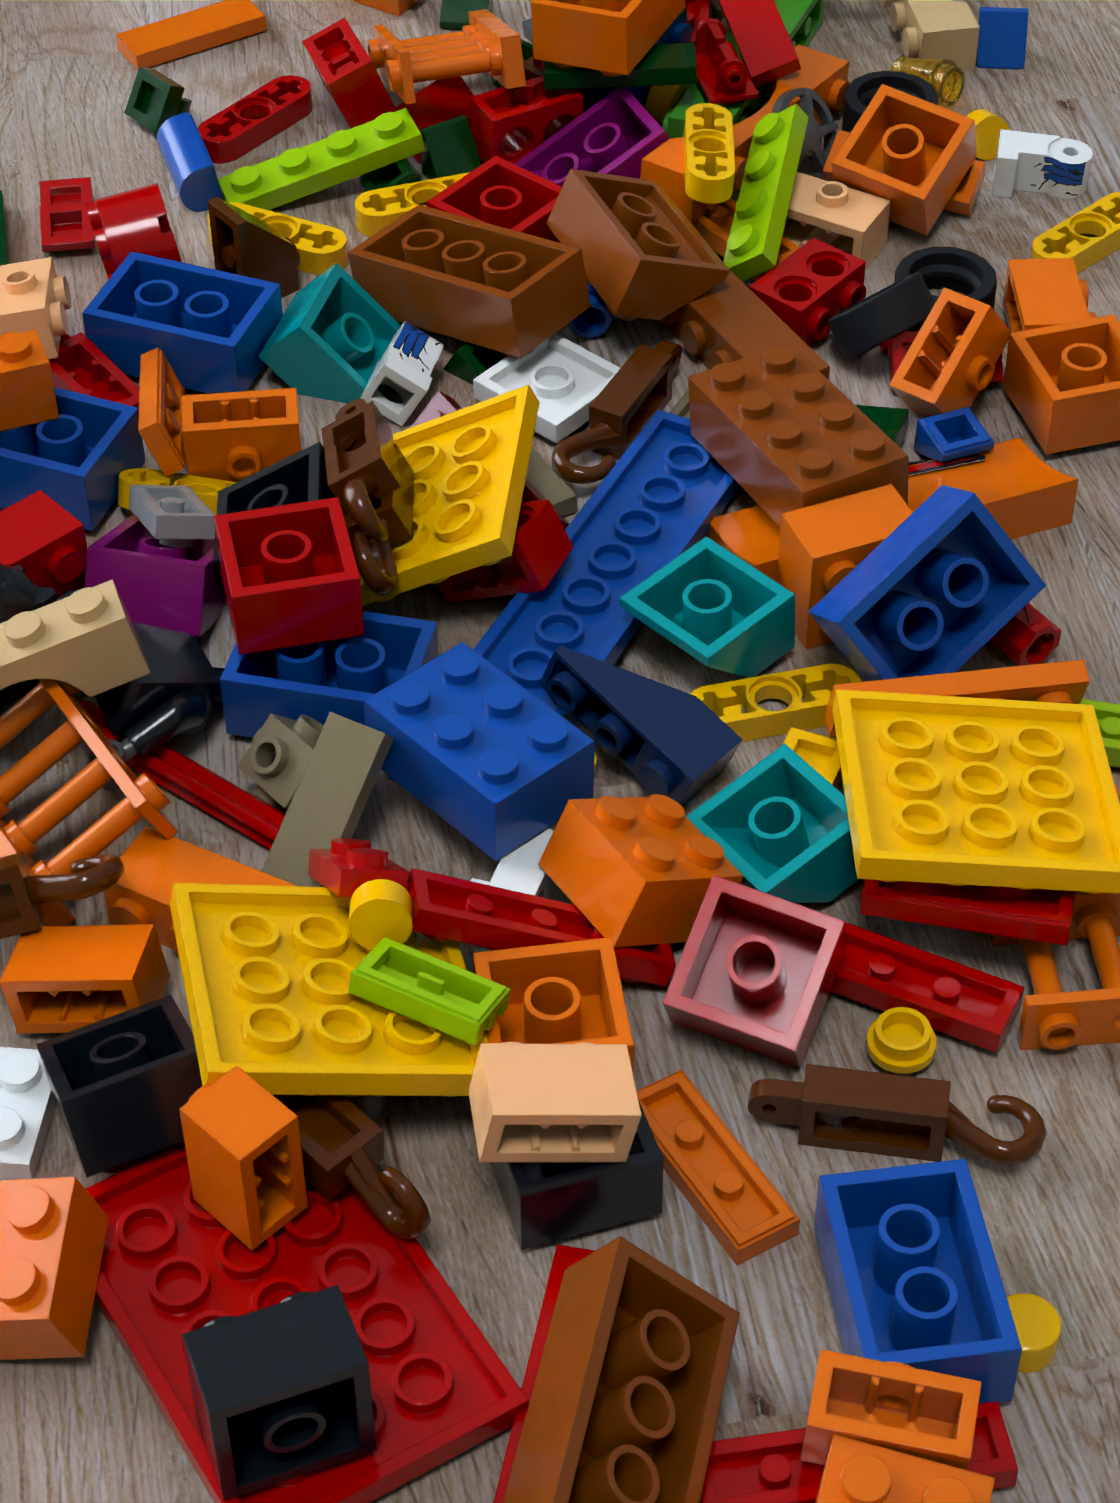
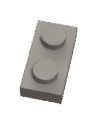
(172, 514)

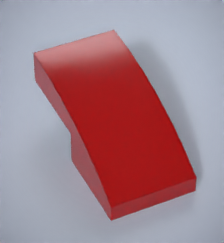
(64, 214)

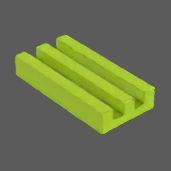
(429, 990)

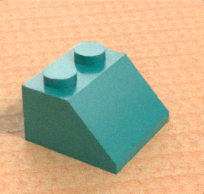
(330, 338)
(717, 609)
(783, 829)

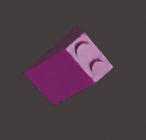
(601, 140)
(158, 582)

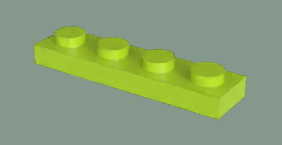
(325, 162)
(765, 193)

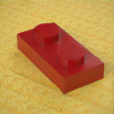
(351, 864)

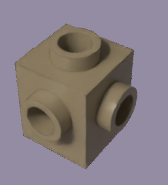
(280, 757)

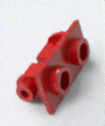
(719, 68)

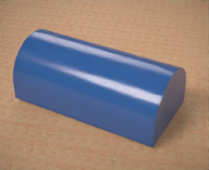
(188, 162)

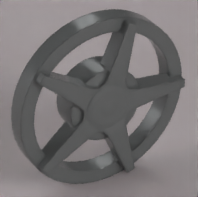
(813, 137)

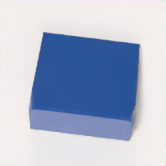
(1002, 37)
(951, 435)

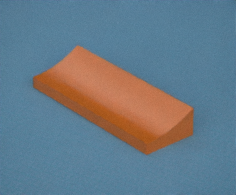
(1010, 483)

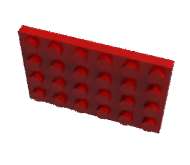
(178, 1268)

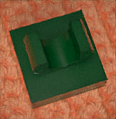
(155, 99)

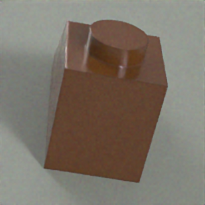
(252, 247)

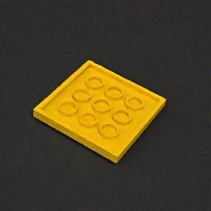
(465, 489)
(978, 791)
(272, 996)

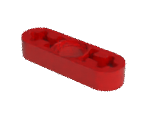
(256, 118)

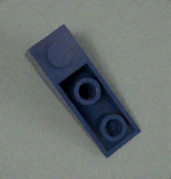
(650, 727)

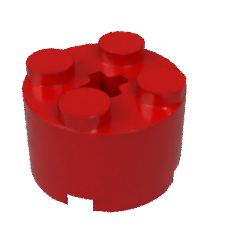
(134, 223)

